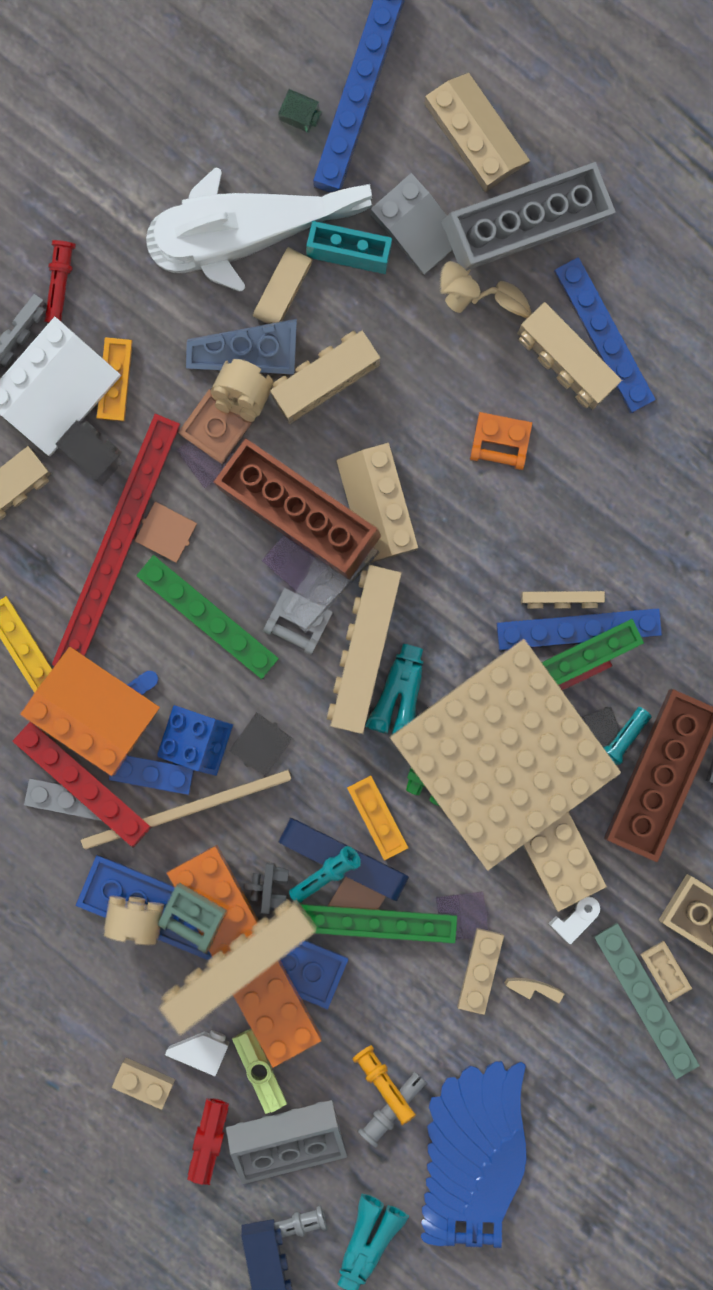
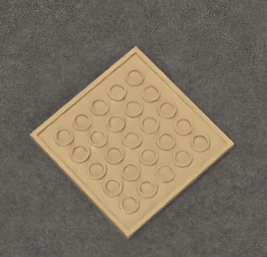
(505, 754)

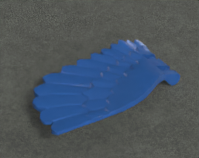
(474, 1155)

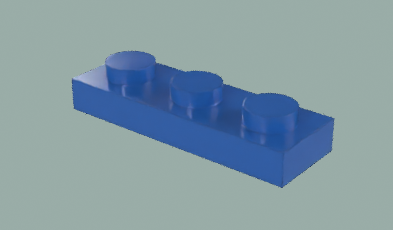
(154, 775)

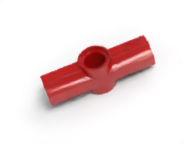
(208, 1141)

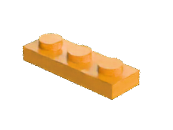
(113, 404)
(377, 817)

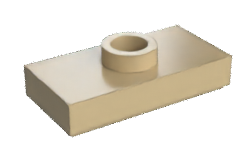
(666, 971)

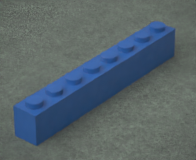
(357, 95)

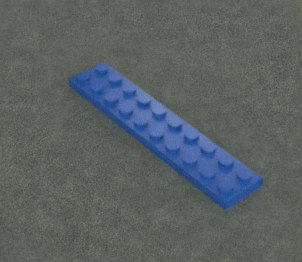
(310, 967)

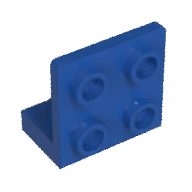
(194, 740)

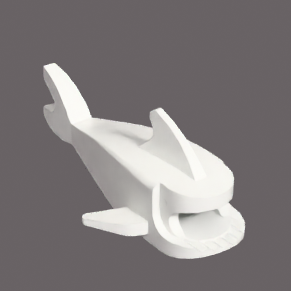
(226, 227)

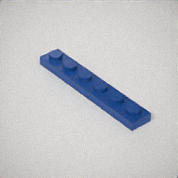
(604, 334)
(574, 628)

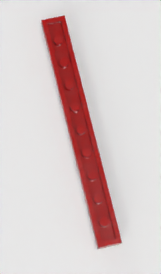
(119, 536)

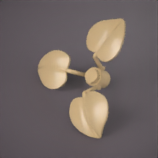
(464, 289)

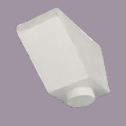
(201, 1051)

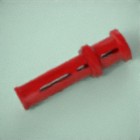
(59, 268)

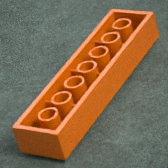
(270, 998)

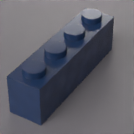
(263, 1256)

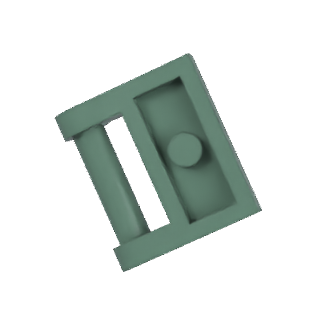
(197, 912)

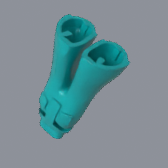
(402, 679)
(362, 1257)

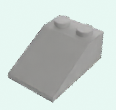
(414, 223)

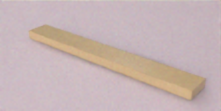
(195, 806)

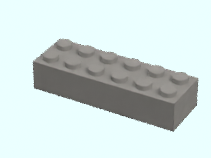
(528, 216)

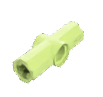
(266, 1086)

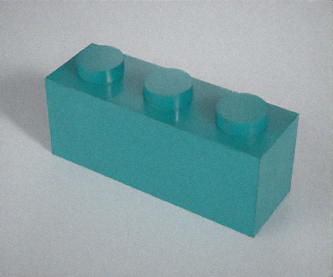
(348, 247)

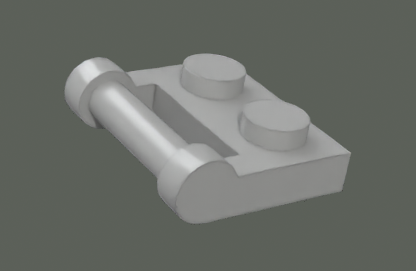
(317, 628)

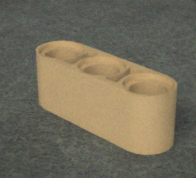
(282, 287)

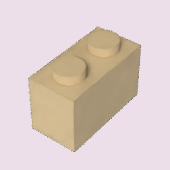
(143, 1083)

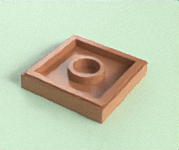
(214, 430)

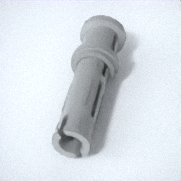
(384, 1119)
(303, 1223)

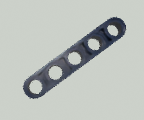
(321, 847)

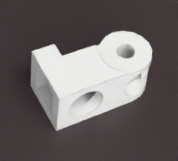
(577, 920)

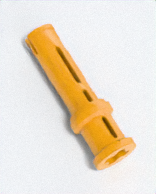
(378, 1075)

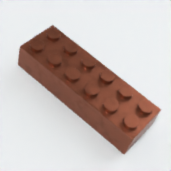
(297, 509)
(662, 775)

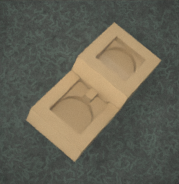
(527, 987)

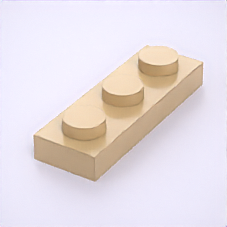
(563, 600)
(480, 971)

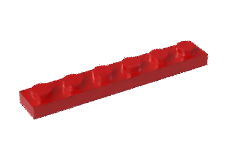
(82, 784)

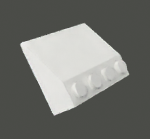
(53, 385)

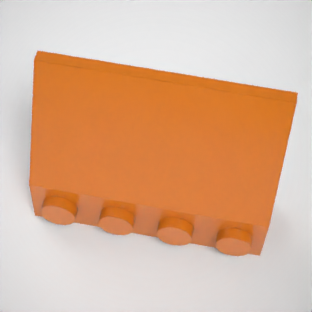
(90, 711)

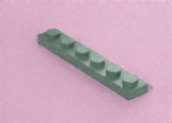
(646, 1000)

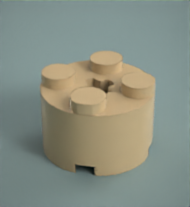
(241, 389)
(133, 920)

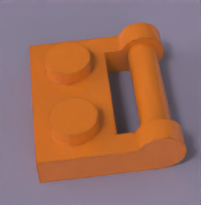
(502, 432)

